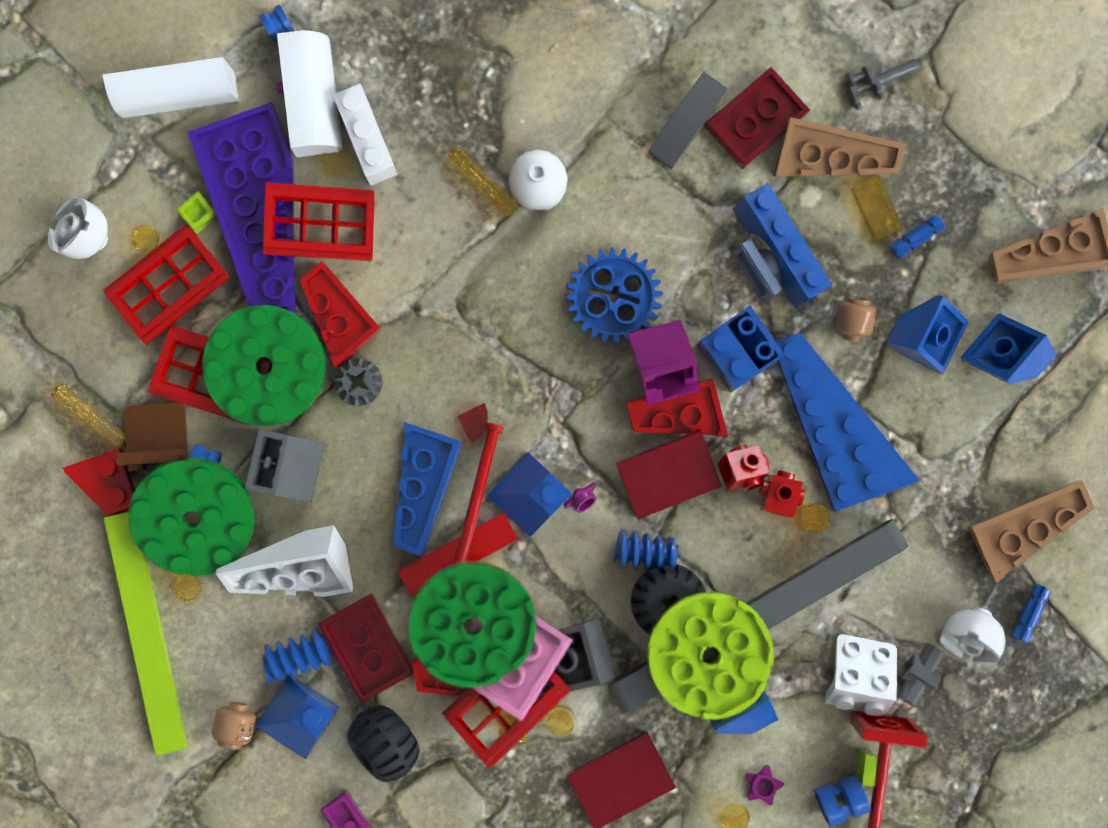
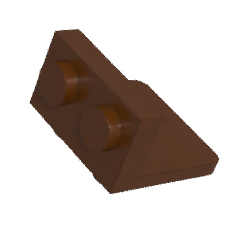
(154, 435)

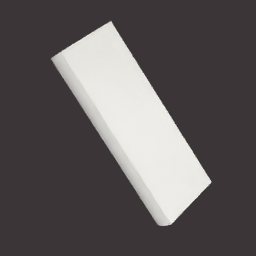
(171, 87)
(309, 93)

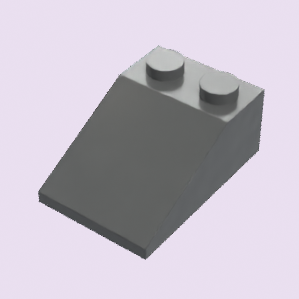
(586, 659)

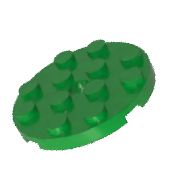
(233, 373)
(195, 486)
(480, 655)

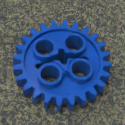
(619, 269)

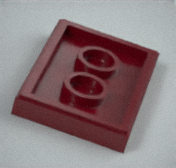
(756, 117)
(668, 474)
(366, 648)
(621, 780)

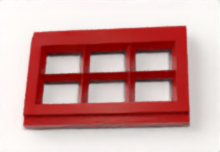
(318, 249)
(184, 303)
(188, 395)
(514, 733)

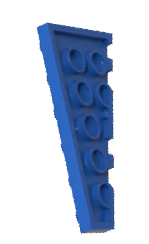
(844, 441)

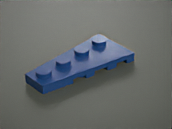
(423, 482)

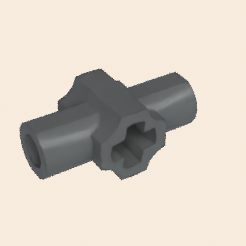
(920, 674)

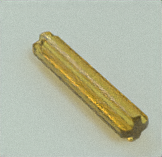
(482, 182)
(89, 416)

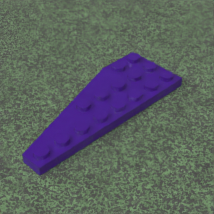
(236, 162)

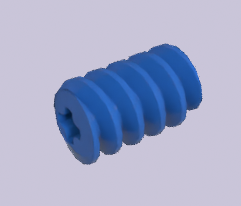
(645, 551)
(296, 657)

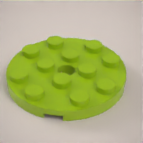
(742, 663)

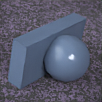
(759, 268)

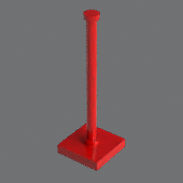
(493, 431)
(886, 731)

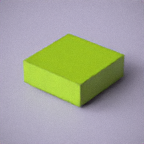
(197, 212)
(866, 767)

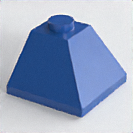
(929, 333)
(1010, 351)
(529, 494)
(297, 716)
(749, 720)

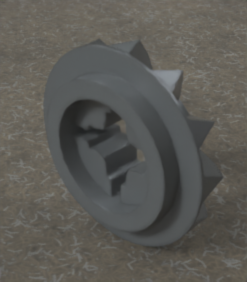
(372, 380)

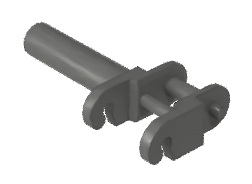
(876, 82)

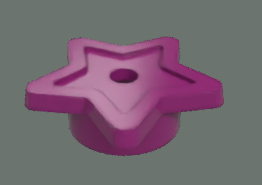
(582, 498)
(767, 793)

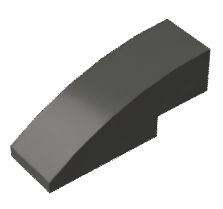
(688, 120)

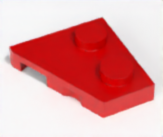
(104, 481)

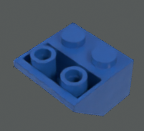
(740, 349)

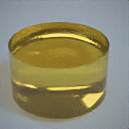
(145, 238)
(187, 587)
(560, 720)
(734, 816)

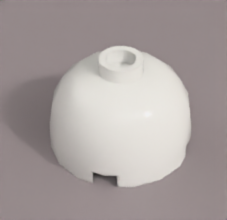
(537, 180)
(79, 230)
(975, 634)

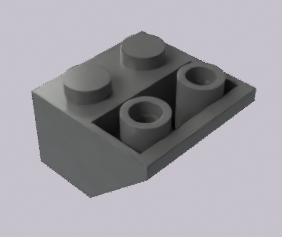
(284, 466)

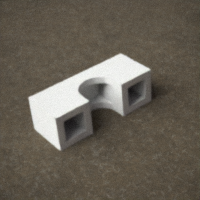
(365, 134)

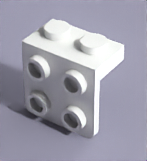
(863, 675)

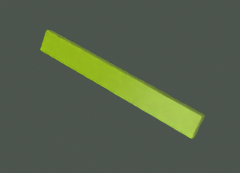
(146, 637)

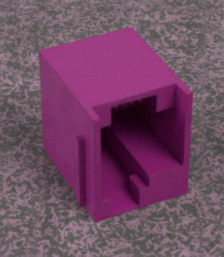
(664, 362)

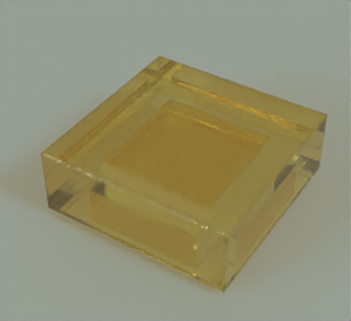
(338, 162)

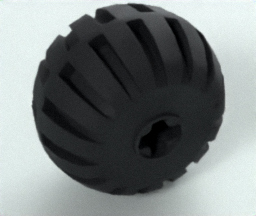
(655, 586)
(383, 743)

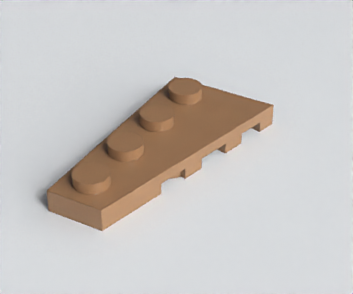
(827, 150)
(1058, 251)
(1022, 530)

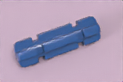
(917, 236)
(1031, 613)

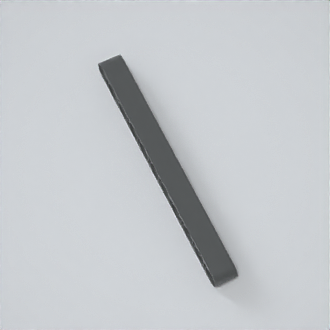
(786, 599)

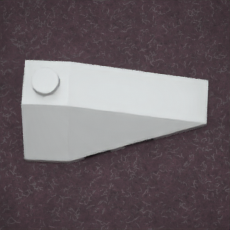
(305, 562)

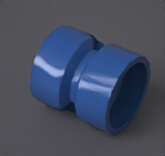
(852, 796)

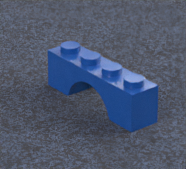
(799, 269)

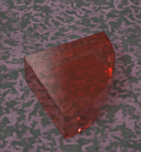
(474, 422)

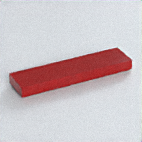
(485, 541)

